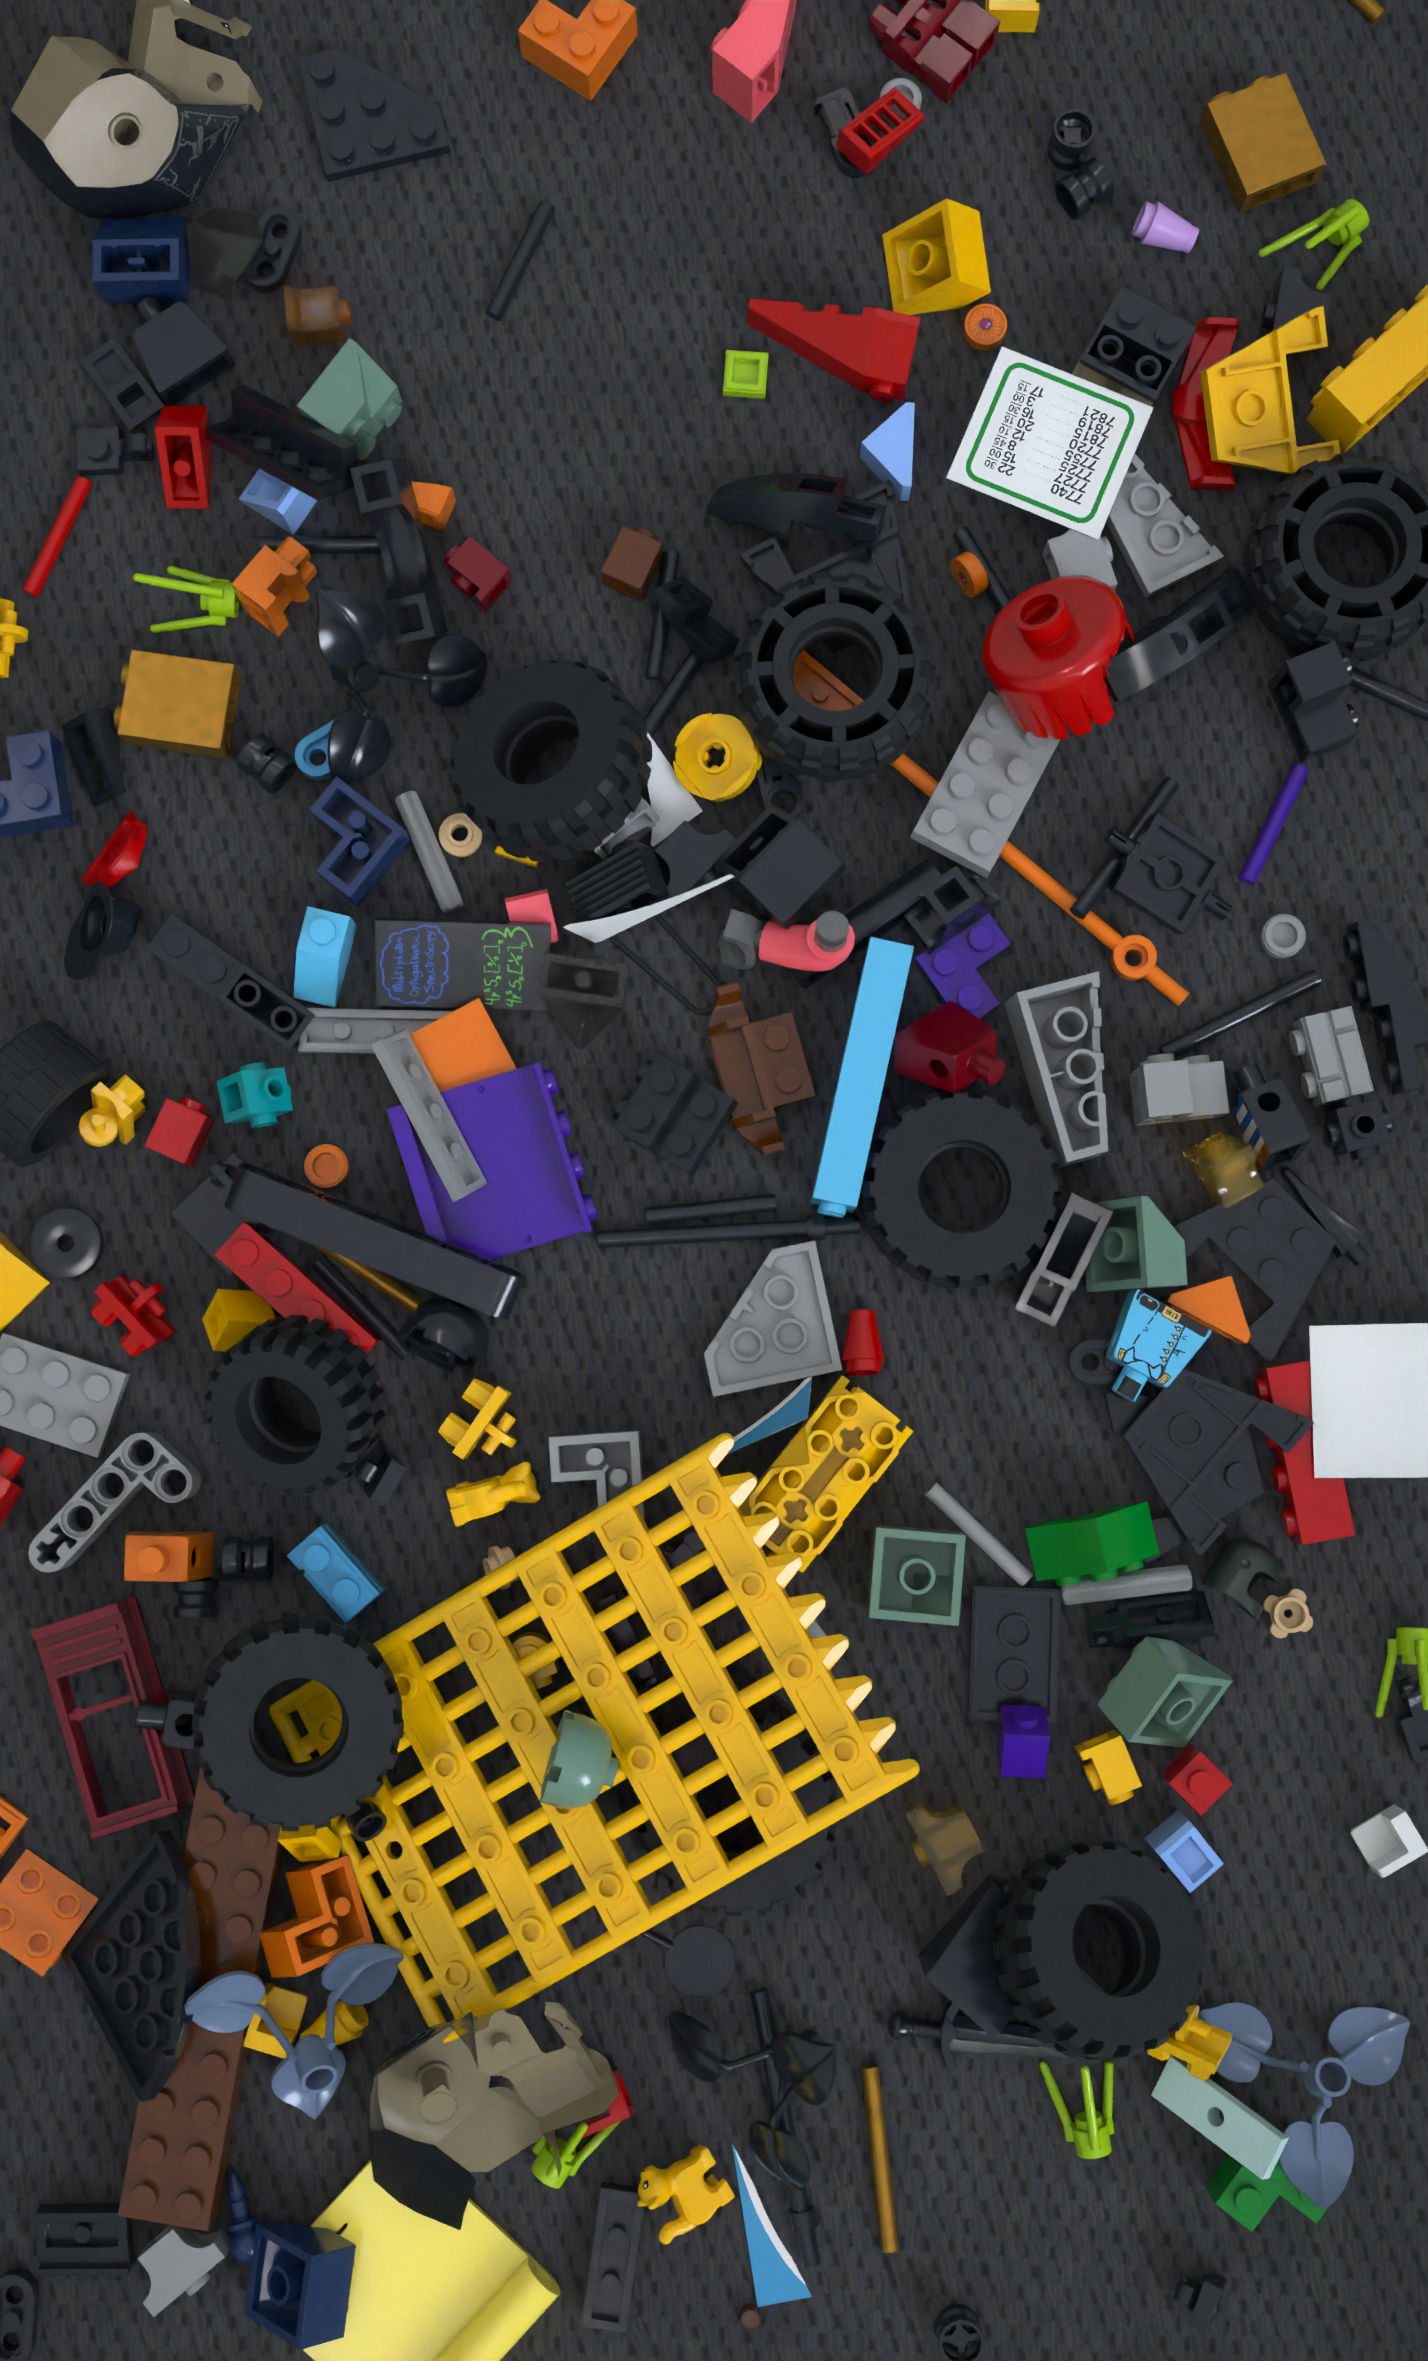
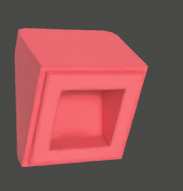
(532, 908)

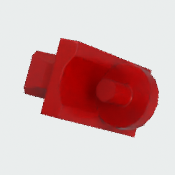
(137, 1309)

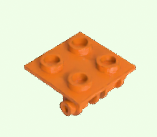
(40, 1912)

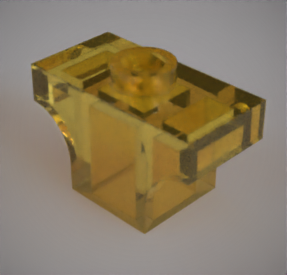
(1225, 1168)
(944, 1841)

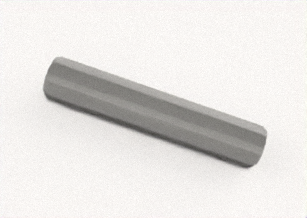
(429, 851)
(1129, 1585)

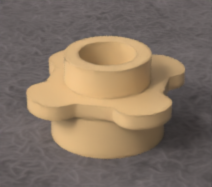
(1300, 1618)

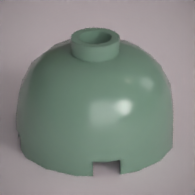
(578, 1763)

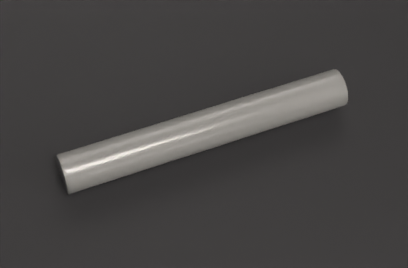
(979, 1534)

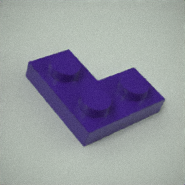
(954, 966)

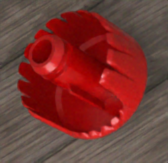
(1052, 655)

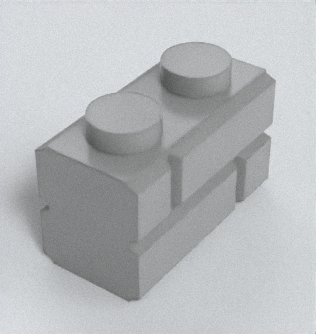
(1331, 1056)

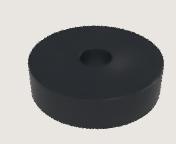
(47, 1243)

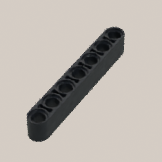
(374, 1241)

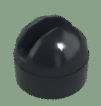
(367, 1821)

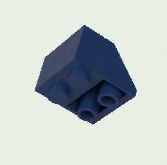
(142, 260)

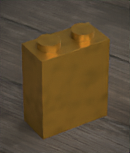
(1262, 142)
(178, 704)

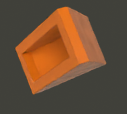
(1213, 1306)

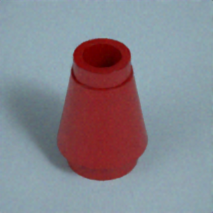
(863, 1345)

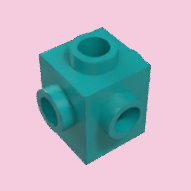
(255, 1095)

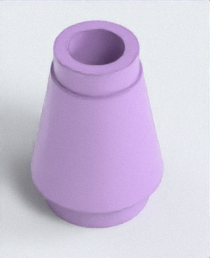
(1163, 228)

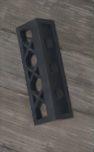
(286, 444)

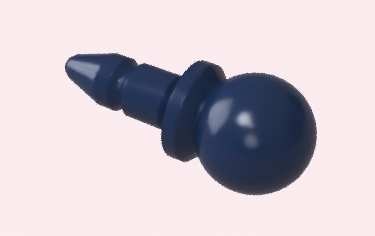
(244, 2226)

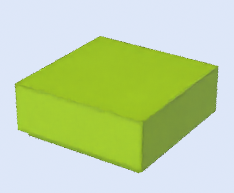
(745, 374)

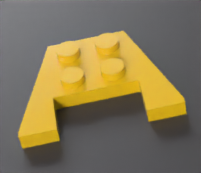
(1251, 400)

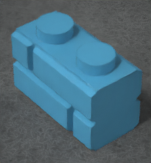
(336, 1572)

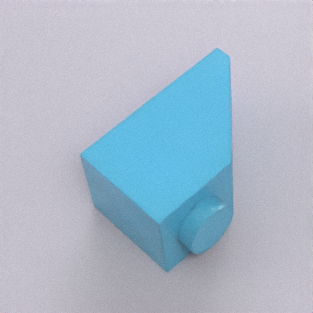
(323, 956)

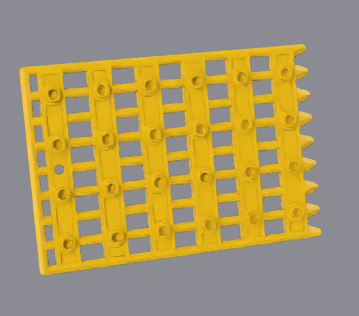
(524, 1719)

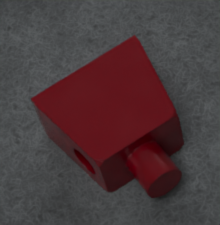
(948, 1049)

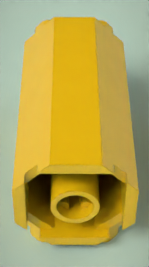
(826, 1470)

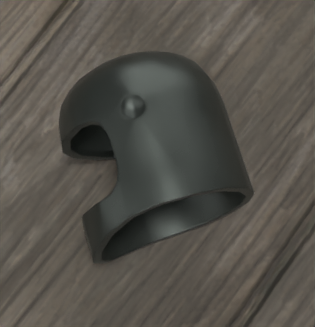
(1238, 1568)

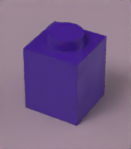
(1023, 1741)

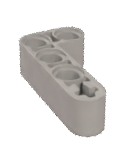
(106, 1506)

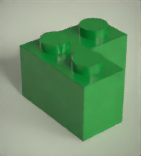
(1093, 1544)
(1249, 2197)

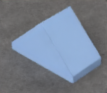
(890, 451)
(277, 501)
(1184, 1850)

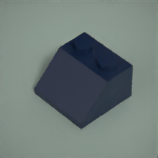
(300, 2282)

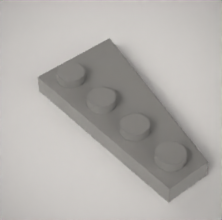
(1155, 534)

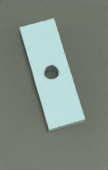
(1242, 2132)

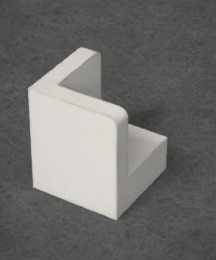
(1388, 1841)

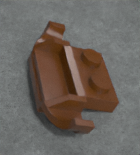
(757, 1066)

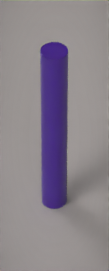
(1273, 823)

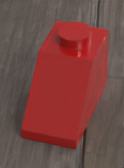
(184, 456)

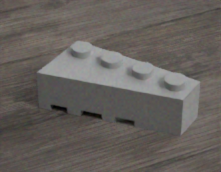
(1063, 1063)

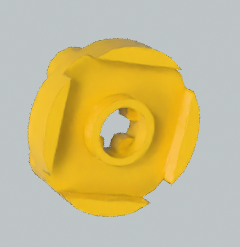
(692, 756)

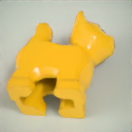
(492, 1494)
(685, 2184)

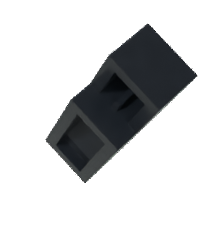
(1062, 1259)

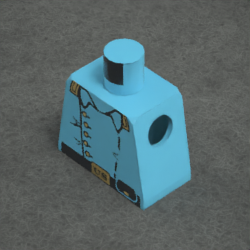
(1151, 1343)

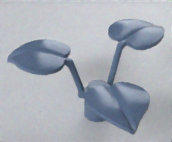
(1369, 2050)
(315, 2064)

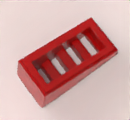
(858, 150)

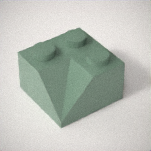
(353, 398)
(1136, 1249)
(915, 1575)

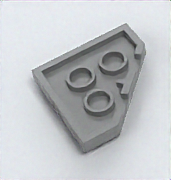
(777, 1327)

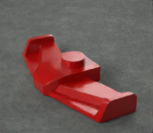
(1208, 346)

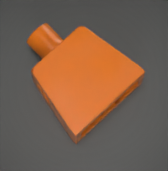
(167, 1556)

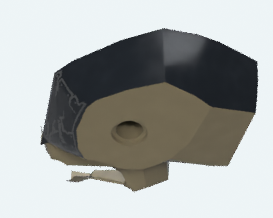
(133, 131)
(476, 2105)

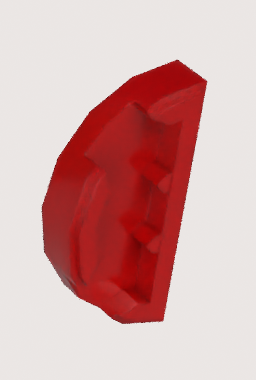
(120, 853)

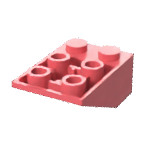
(752, 55)

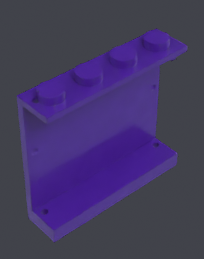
(523, 1157)

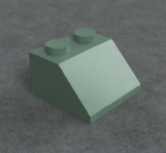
(1163, 1693)

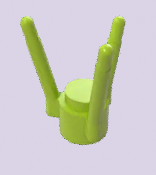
(1339, 227)
(216, 597)
(1413, 1648)
(1091, 2128)
(545, 2166)

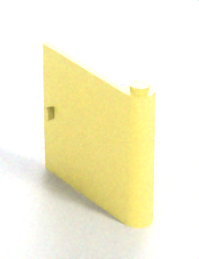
(428, 2286)

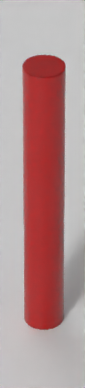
(57, 536)

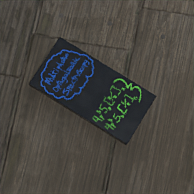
(459, 961)

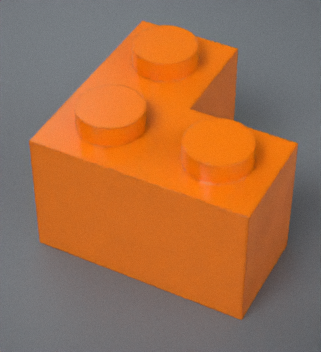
(580, 49)
(327, 1920)

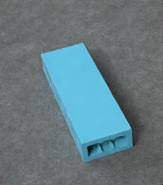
(861, 1077)

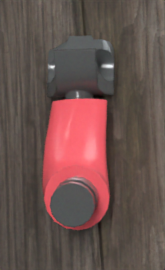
(799, 947)

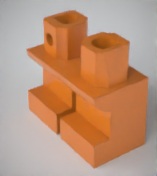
(273, 582)

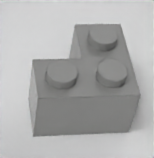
(1178, 1089)
(607, 1457)

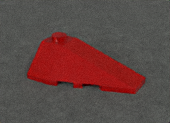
(862, 350)

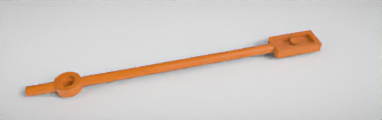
(829, 693)

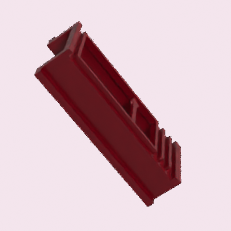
(88, 1642)

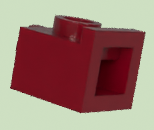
(477, 573)

